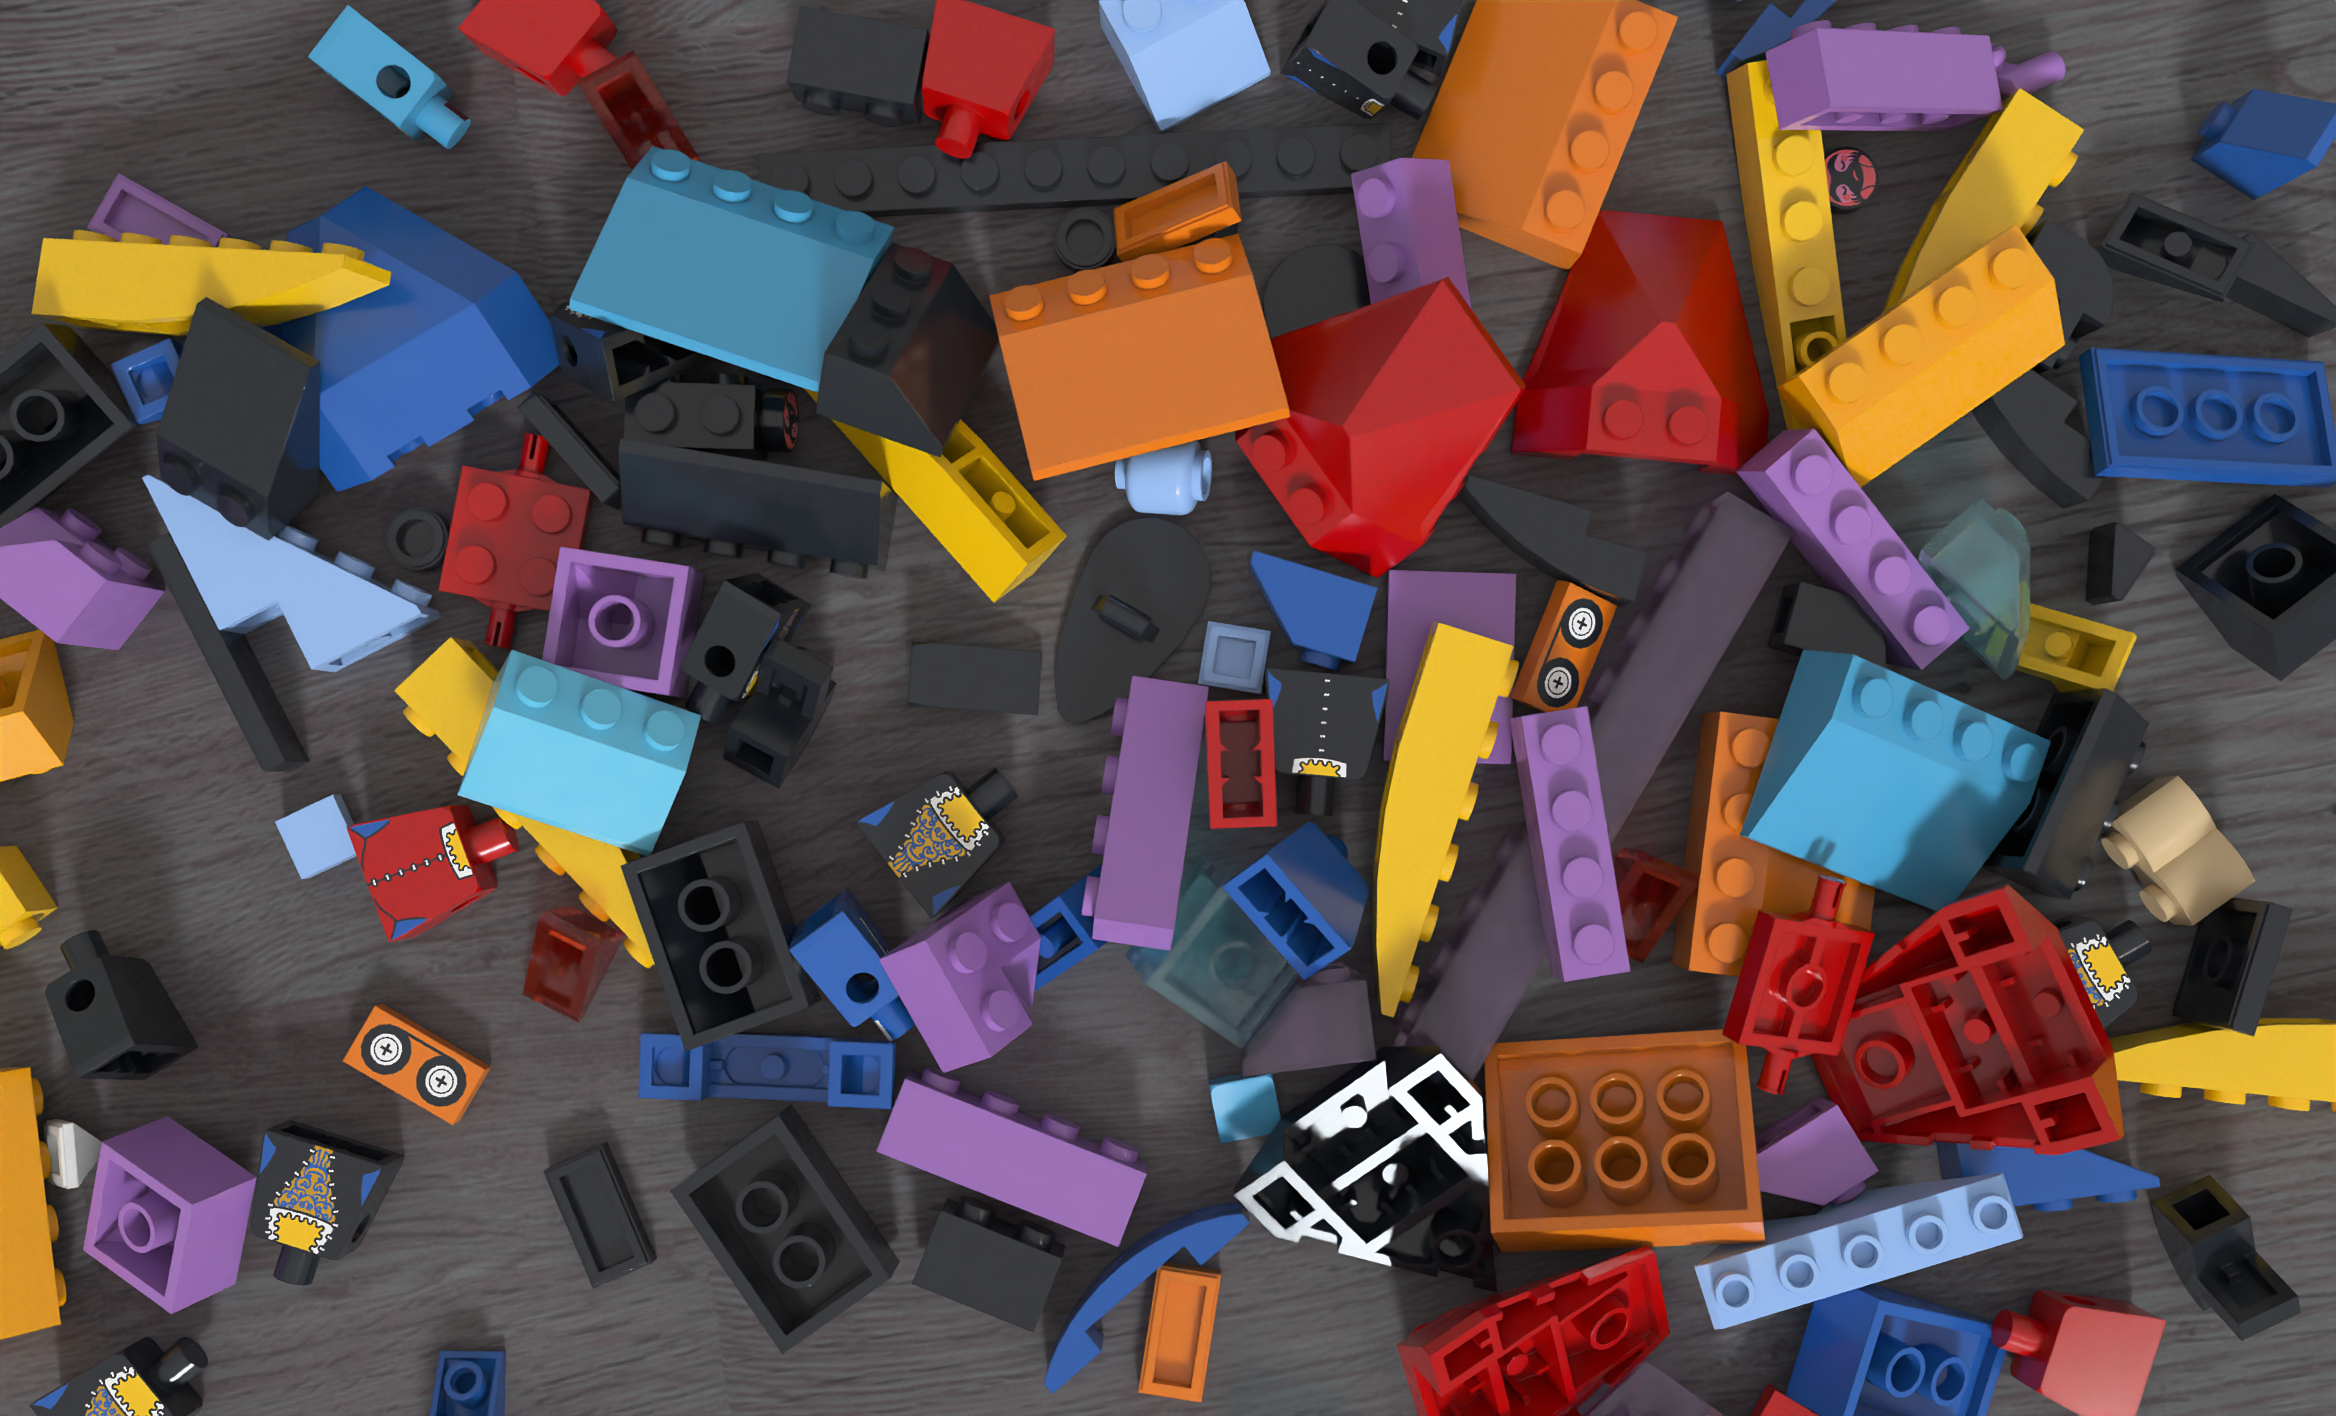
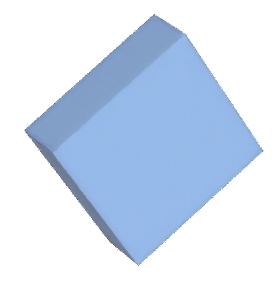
(1234, 657)
(318, 836)

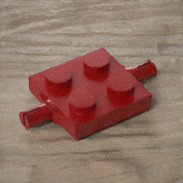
(510, 537)
(1798, 984)

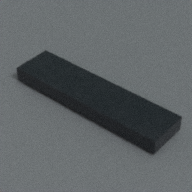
(233, 668)

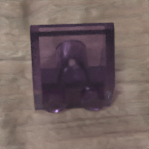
(1314, 1025)

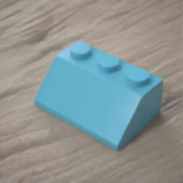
(579, 753)

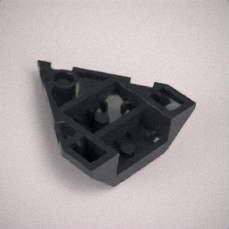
(1384, 1167)

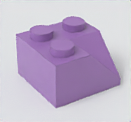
(72, 581)
(623, 620)
(969, 977)
(169, 1213)

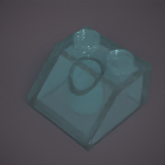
(1985, 575)
(1217, 959)

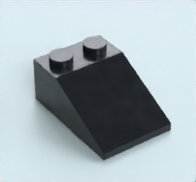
(242, 422)

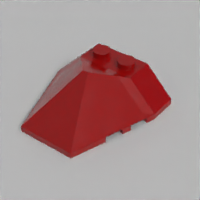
(1646, 352)
(1382, 422)
(1977, 1038)
(1539, 1343)

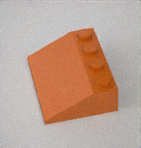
(1542, 116)
(1138, 356)
(1735, 871)
(1622, 1143)

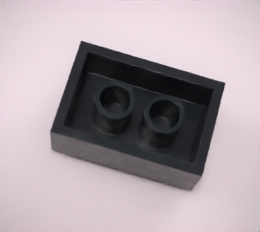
(786, 1229)

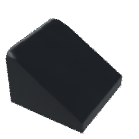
(2114, 562)

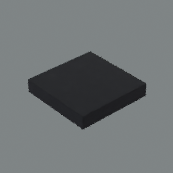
(2232, 965)

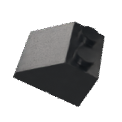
(2269, 585)

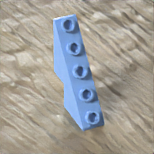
(250, 581)
(1856, 1245)

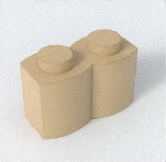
(2175, 852)

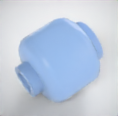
(1166, 479)

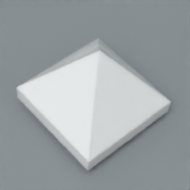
(71, 1152)

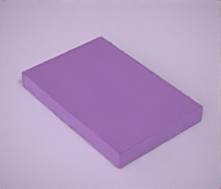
(1458, 599)

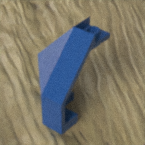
(420, 351)

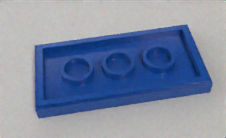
(2209, 417)

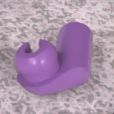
(2028, 75)

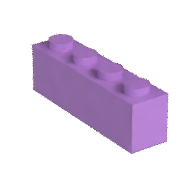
(1882, 78)
(1408, 226)
(1853, 545)
(1149, 813)
(1569, 844)
(1013, 1155)

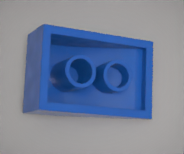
(1894, 1357)

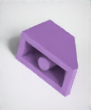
(1813, 1156)

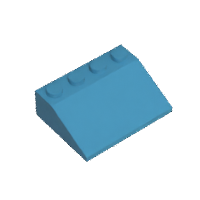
(729, 266)
(1890, 780)

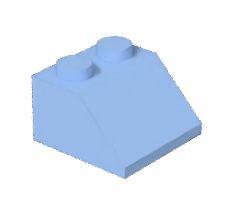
(1184, 53)

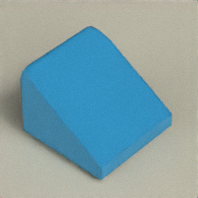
(1244, 1106)

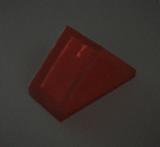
(634, 109)
(1649, 897)
(569, 960)

